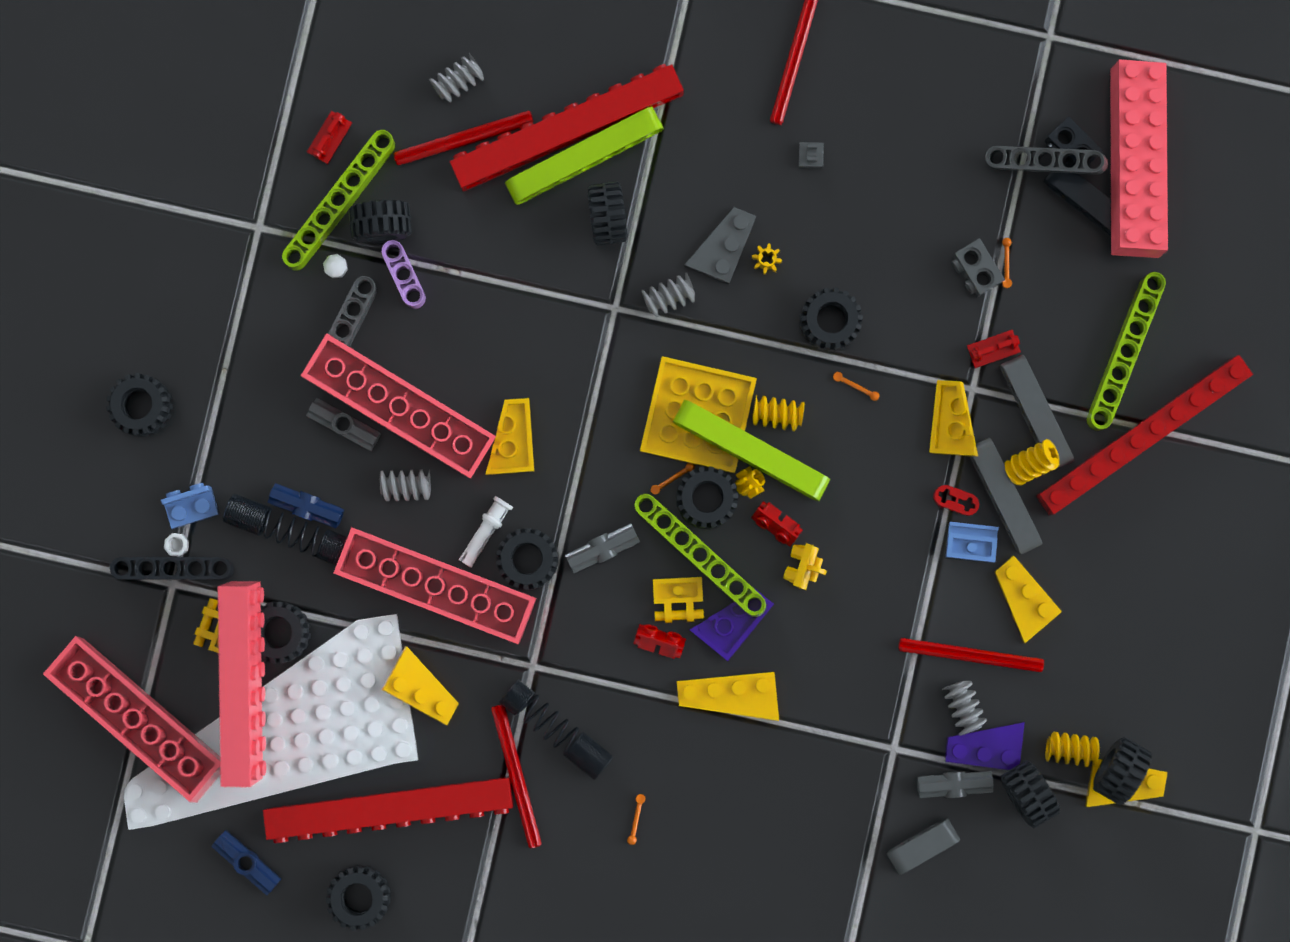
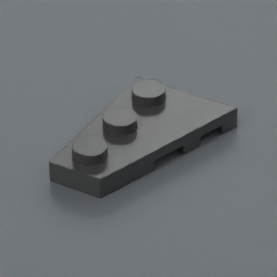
(724, 246)

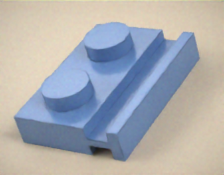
(971, 542)

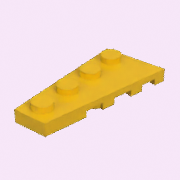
(739, 695)

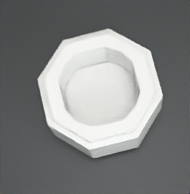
(335, 266)
(176, 545)

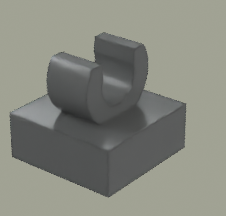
(811, 155)

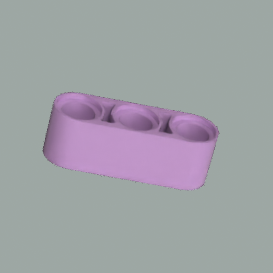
(397, 264)

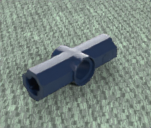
(306, 505)
(234, 850)

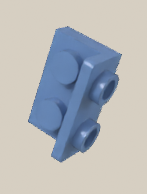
(190, 506)

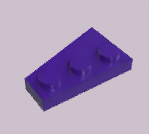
(730, 627)
(987, 748)

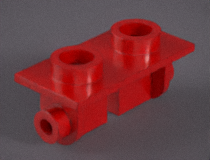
(329, 137)
(994, 348)
(784, 531)
(649, 636)

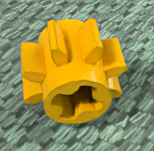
(767, 252)
(750, 482)

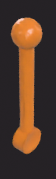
(1007, 282)
(839, 377)
(655, 489)
(632, 839)

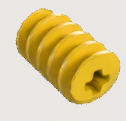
(778, 413)
(1032, 462)
(1072, 748)

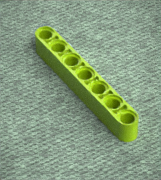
(584, 155)
(340, 188)
(1130, 340)
(751, 450)
(694, 544)

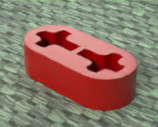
(958, 495)

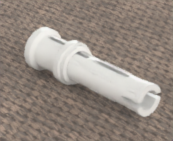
(491, 522)

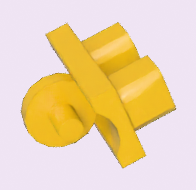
(808, 568)

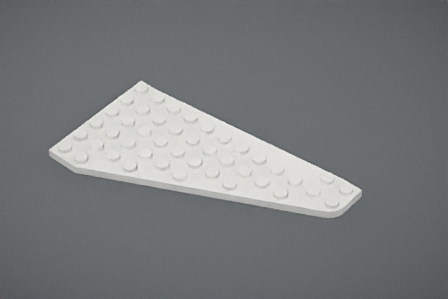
(319, 726)

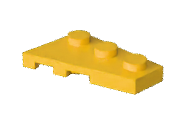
(513, 441)
(1151, 787)

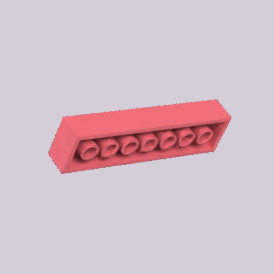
(1139, 159)
(398, 406)
(435, 585)
(241, 683)
(135, 719)

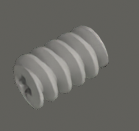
(457, 78)
(670, 295)
(405, 485)
(965, 706)

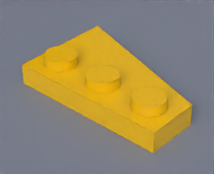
(951, 422)
(1027, 600)
(419, 688)

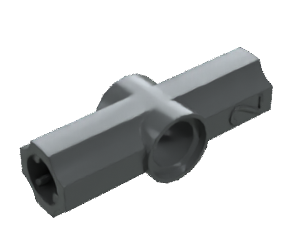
(357, 431)
(602, 548)
(955, 784)

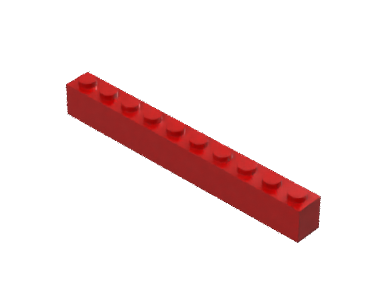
(566, 128)
(1144, 435)
(388, 808)

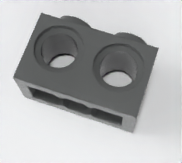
(983, 265)

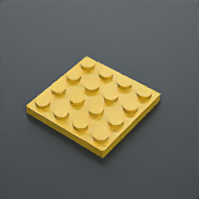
(712, 389)

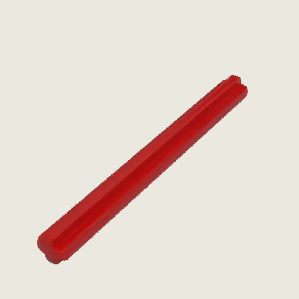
(793, 61)
(462, 138)
(971, 655)
(516, 776)

